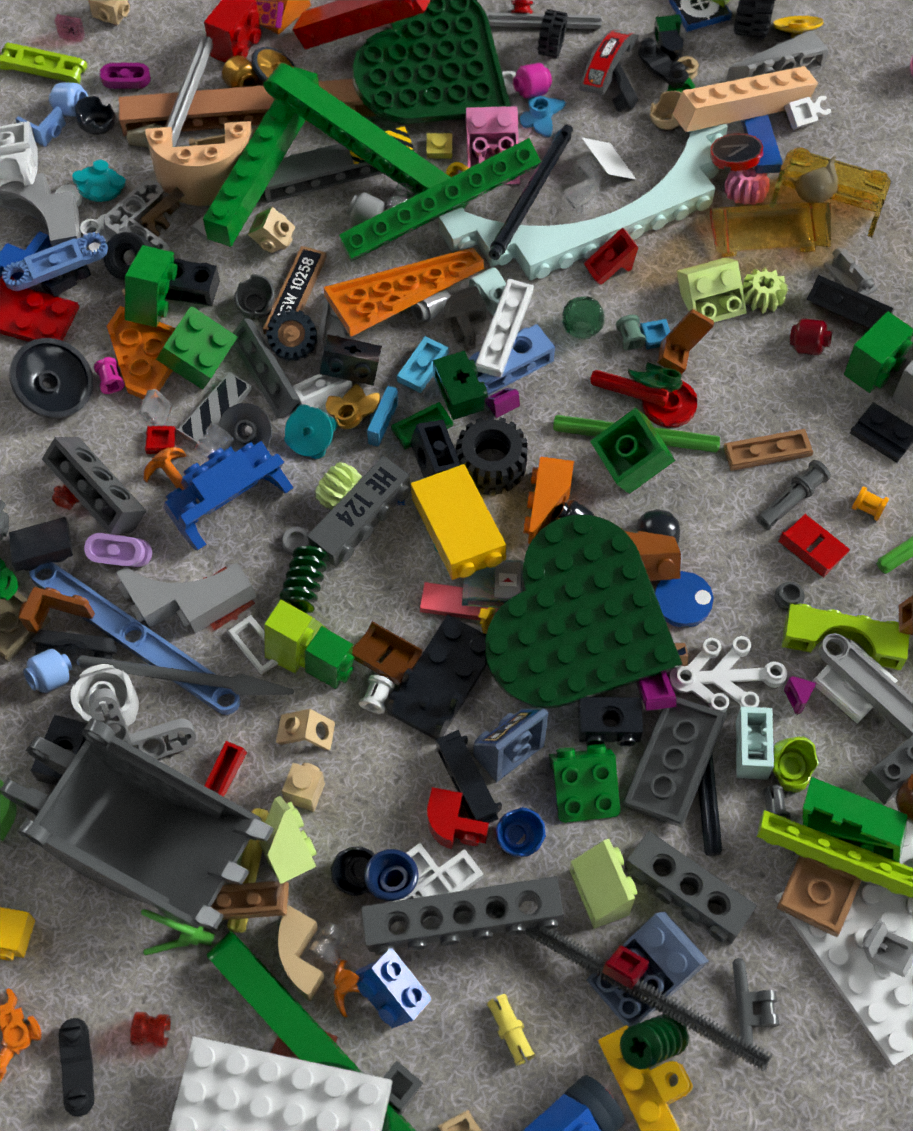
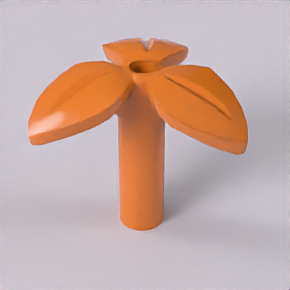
(163, 461)
(345, 982)

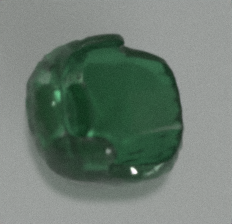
(583, 317)

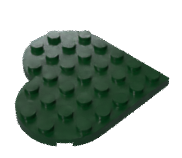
(431, 65)
(581, 621)

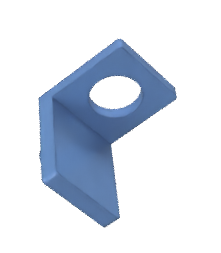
(49, 128)

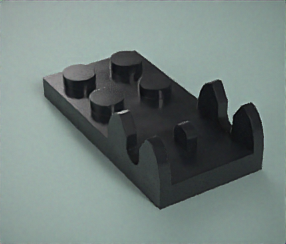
(440, 679)

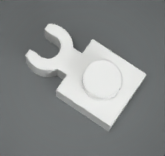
(805, 112)

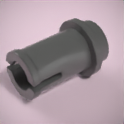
(776, 803)

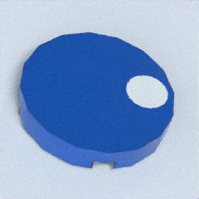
(685, 599)

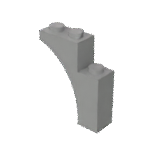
(55, 211)
(193, 602)

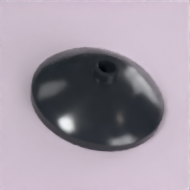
(61, 367)

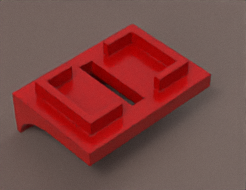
(824, 555)

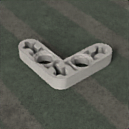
(130, 220)
(139, 738)

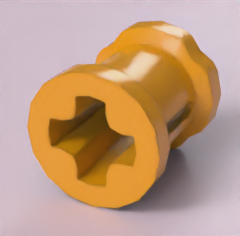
(870, 503)

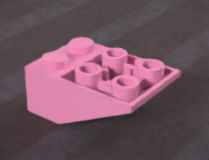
(490, 132)

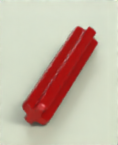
(629, 387)

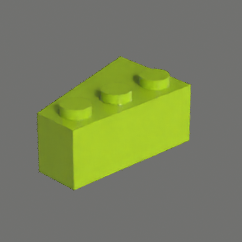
(288, 635)

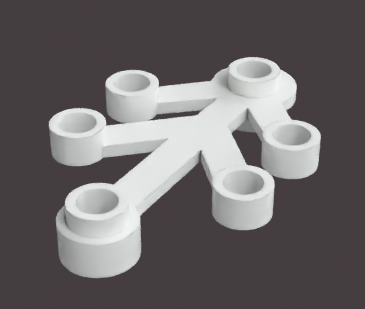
(723, 676)

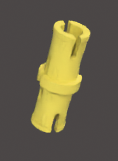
(511, 1029)

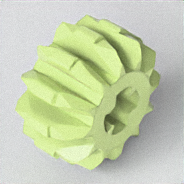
(764, 290)
(336, 484)

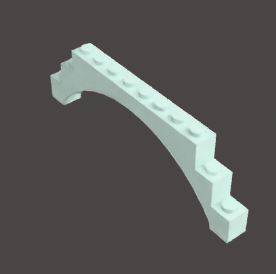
(559, 246)

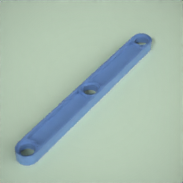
(149, 647)

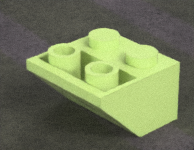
(713, 289)
(288, 848)
(603, 884)

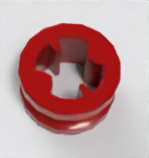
(521, 6)

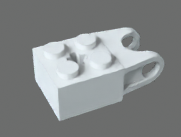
(18, 154)

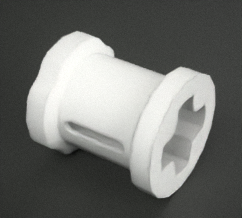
(376, 694)

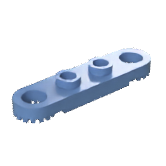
(55, 261)

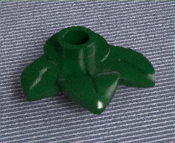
(658, 377)

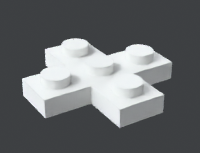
(453, 876)

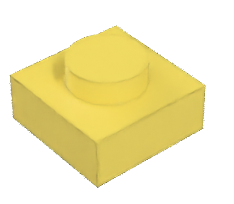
(439, 145)

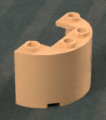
(196, 169)

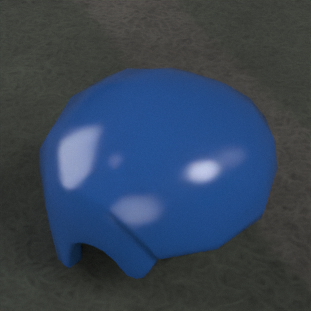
(514, 826)

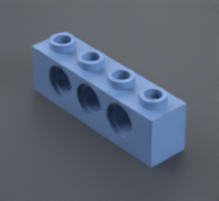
(536, 351)

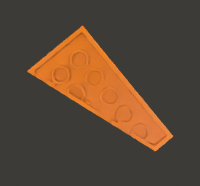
(383, 294)

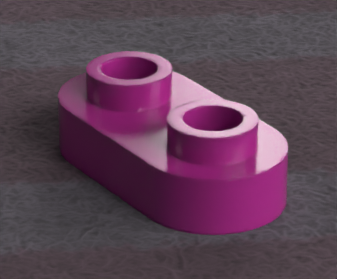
(126, 75)

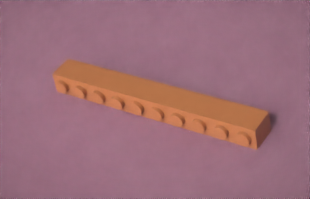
(220, 106)

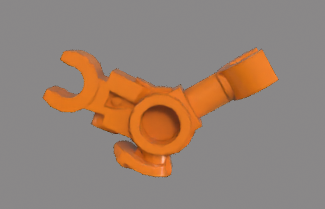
(15, 1031)

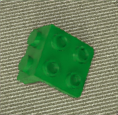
(585, 783)

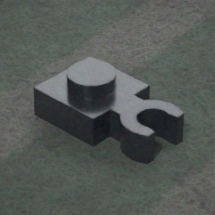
(65, 281)

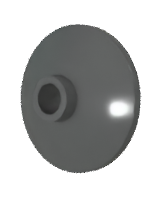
(239, 417)

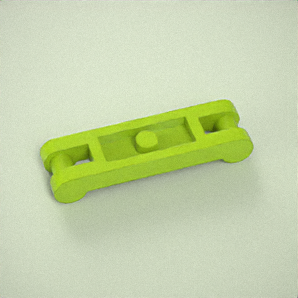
(42, 63)

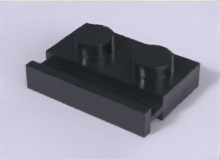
(884, 432)

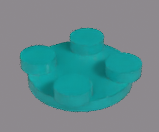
(99, 182)
(309, 431)

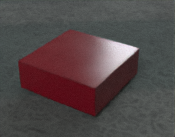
(625, 966)

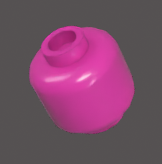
(532, 80)

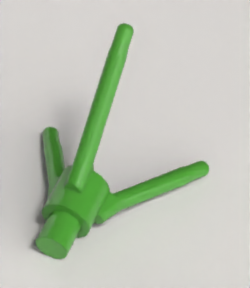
(188, 934)

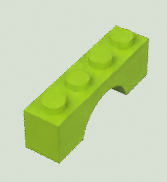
(879, 639)

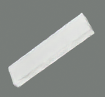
(504, 328)

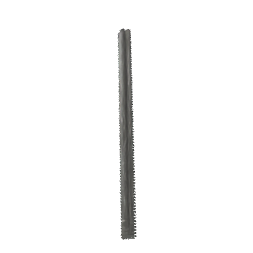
(649, 996)

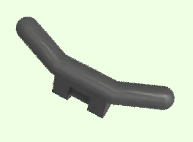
(746, 999)

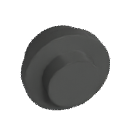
(788, 594)

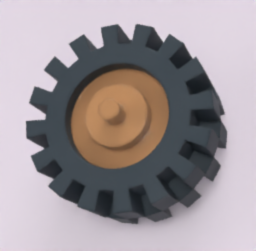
(292, 335)

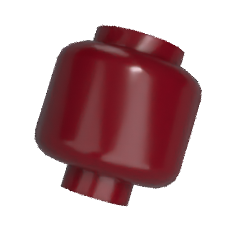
(810, 336)

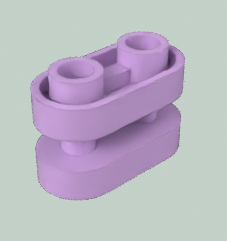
(118, 550)

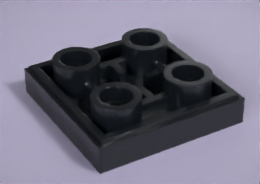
(40, 544)

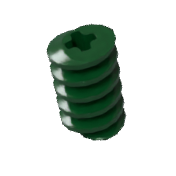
(303, 576)
(653, 1041)

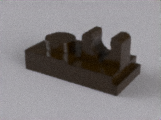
(155, 215)

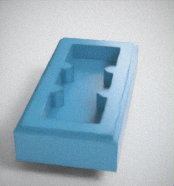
(382, 416)

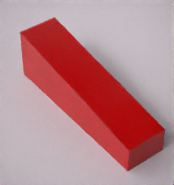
(225, 768)

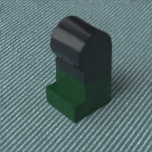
(668, 35)

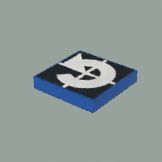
(700, 13)

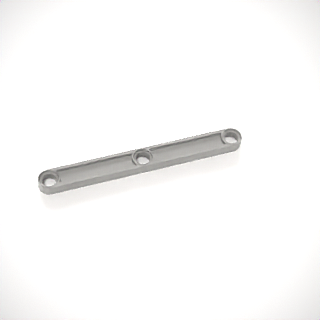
(870, 682)

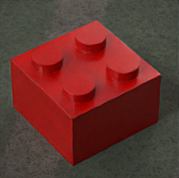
(233, 28)

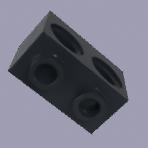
(194, 283)

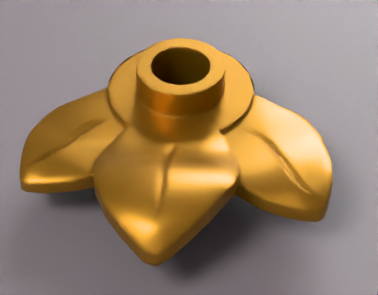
(352, 407)

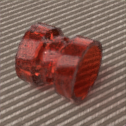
(149, 1029)

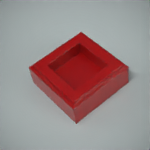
(159, 438)

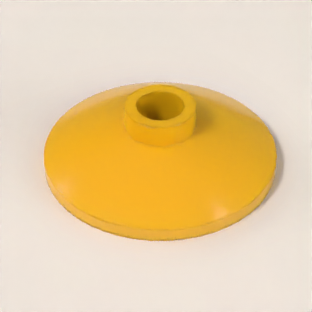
(798, 24)

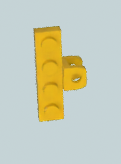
(647, 1090)

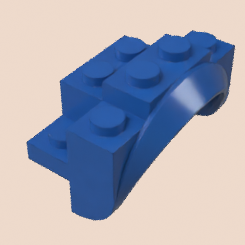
(218, 483)

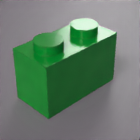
(329, 658)

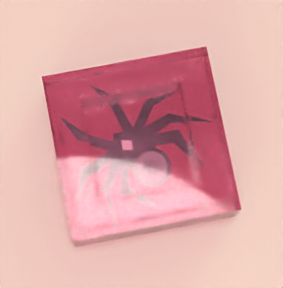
(69, 27)

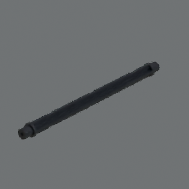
(530, 192)

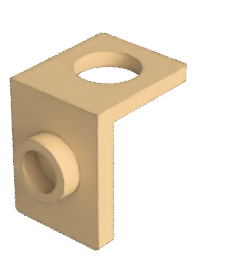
(302, 726)

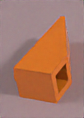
(552, 487)

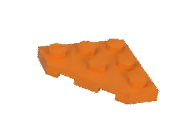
(137, 351)

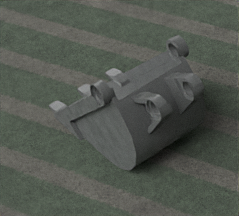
(137, 825)

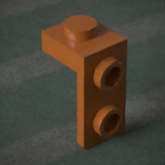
(681, 339)
(39, 602)

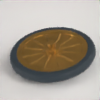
(266, 60)

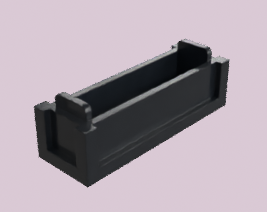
(847, 302)
(467, 777)

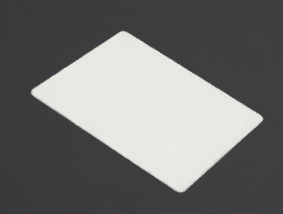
(608, 158)

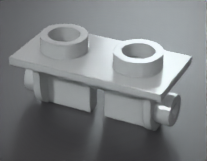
(848, 273)

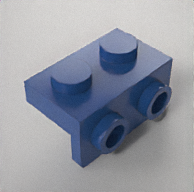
(392, 989)

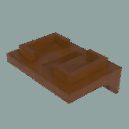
(376, 643)

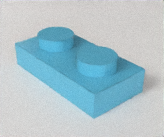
(419, 367)

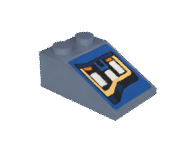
(511, 742)

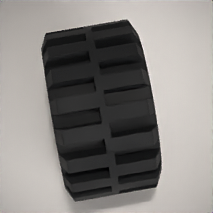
(753, 18)
(493, 435)

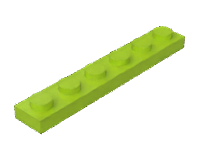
(836, 853)

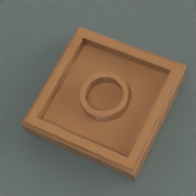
(819, 895)

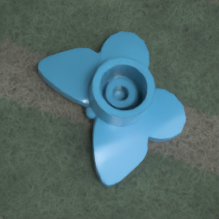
(541, 113)

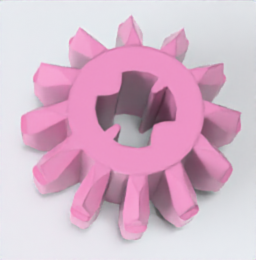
(747, 186)

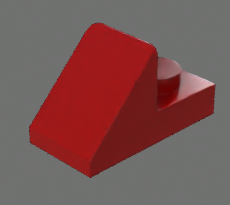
(614, 254)

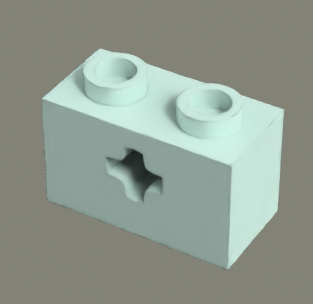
(754, 743)

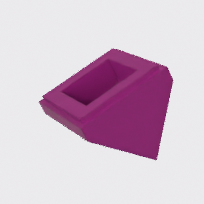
(503, 401)
(798, 692)

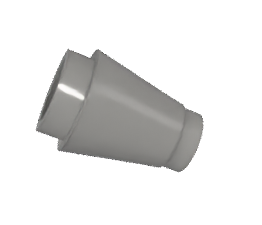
(430, 307)

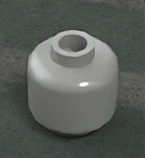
(364, 207)

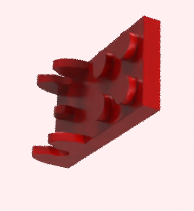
(34, 314)

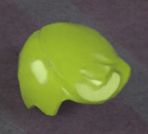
(794, 762)

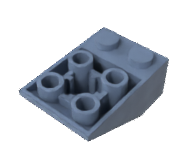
(671, 965)

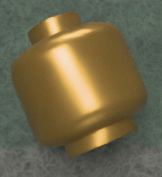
(239, 73)

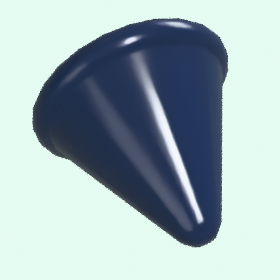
(391, 875)

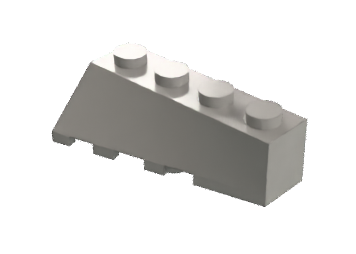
(799, 51)

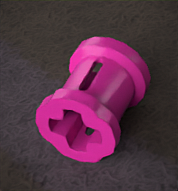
(109, 375)

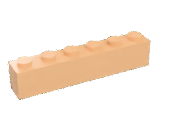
(742, 98)

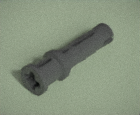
(801, 487)

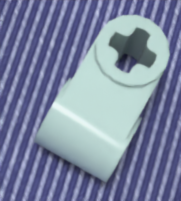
(490, 287)

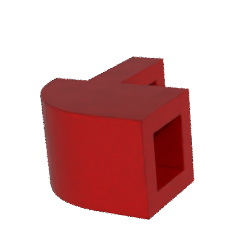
(445, 820)

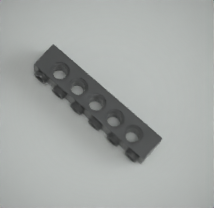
(380, 917)

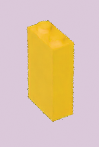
(458, 522)

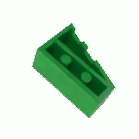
(855, 819)

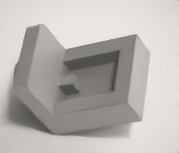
(888, 949)

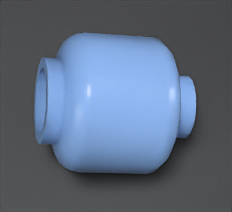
(66, 97)
(47, 671)

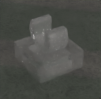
(155, 408)

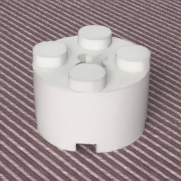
(110, 678)

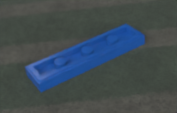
(762, 129)

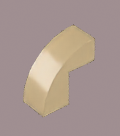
(293, 938)

